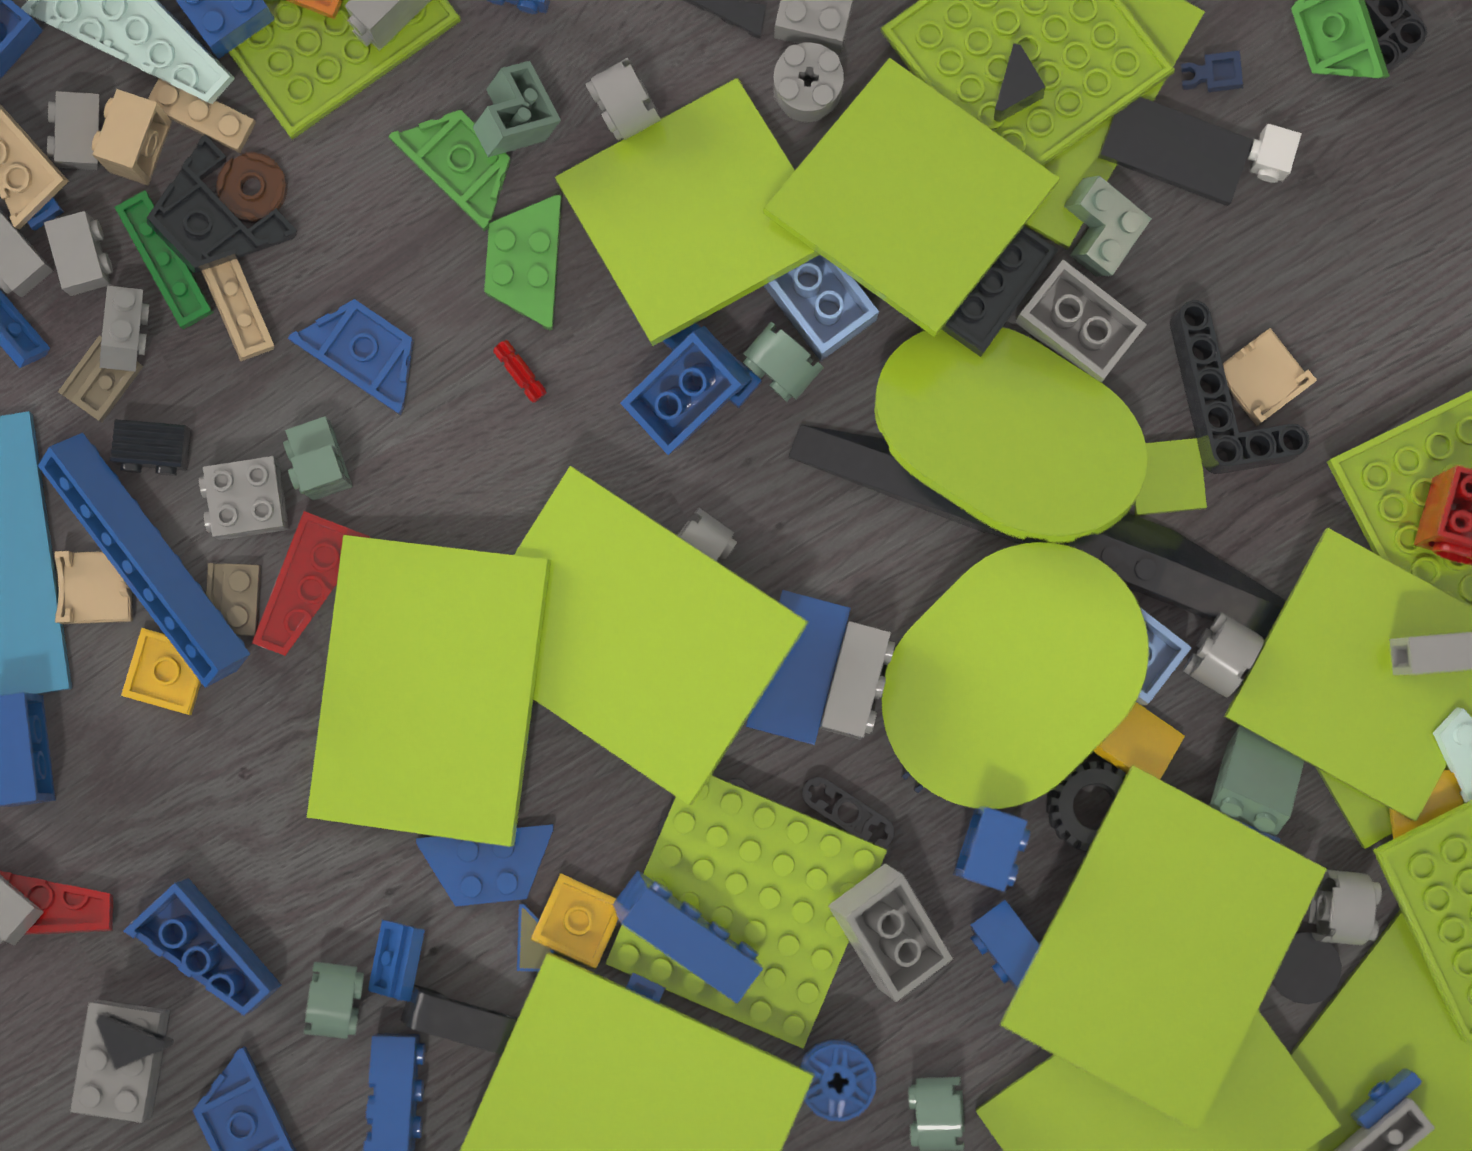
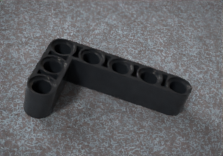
(1220, 404)

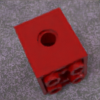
(1448, 516)

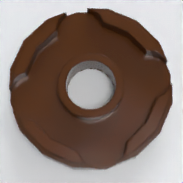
(246, 167)

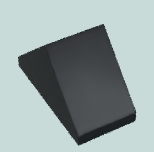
(1019, 87)
(128, 1041)

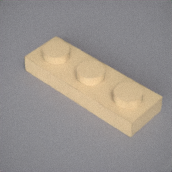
(214, 119)
(238, 309)

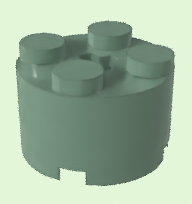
(782, 362)
(332, 999)
(938, 1114)

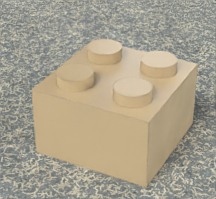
(131, 136)

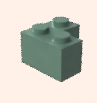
(520, 111)
(1112, 225)
(316, 459)

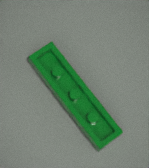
(166, 268)

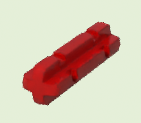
(519, 371)

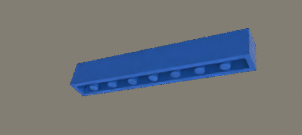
(143, 559)

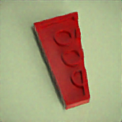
(303, 582)
(65, 906)

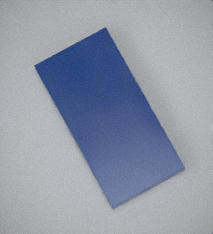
(800, 688)

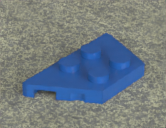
(362, 351)
(485, 871)
(239, 1111)

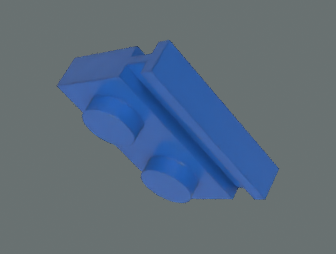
(396, 960)

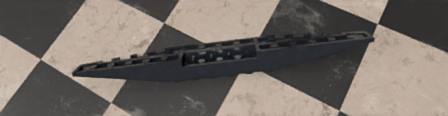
(1139, 551)

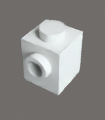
(1273, 153)

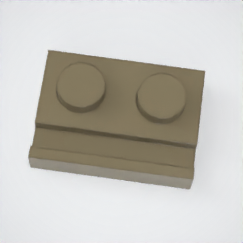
(94, 387)
(236, 594)

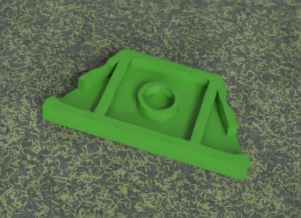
(1339, 38)
(457, 163)
(525, 259)

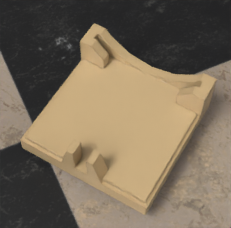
(1265, 376)
(90, 590)

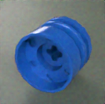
(851, 1063)

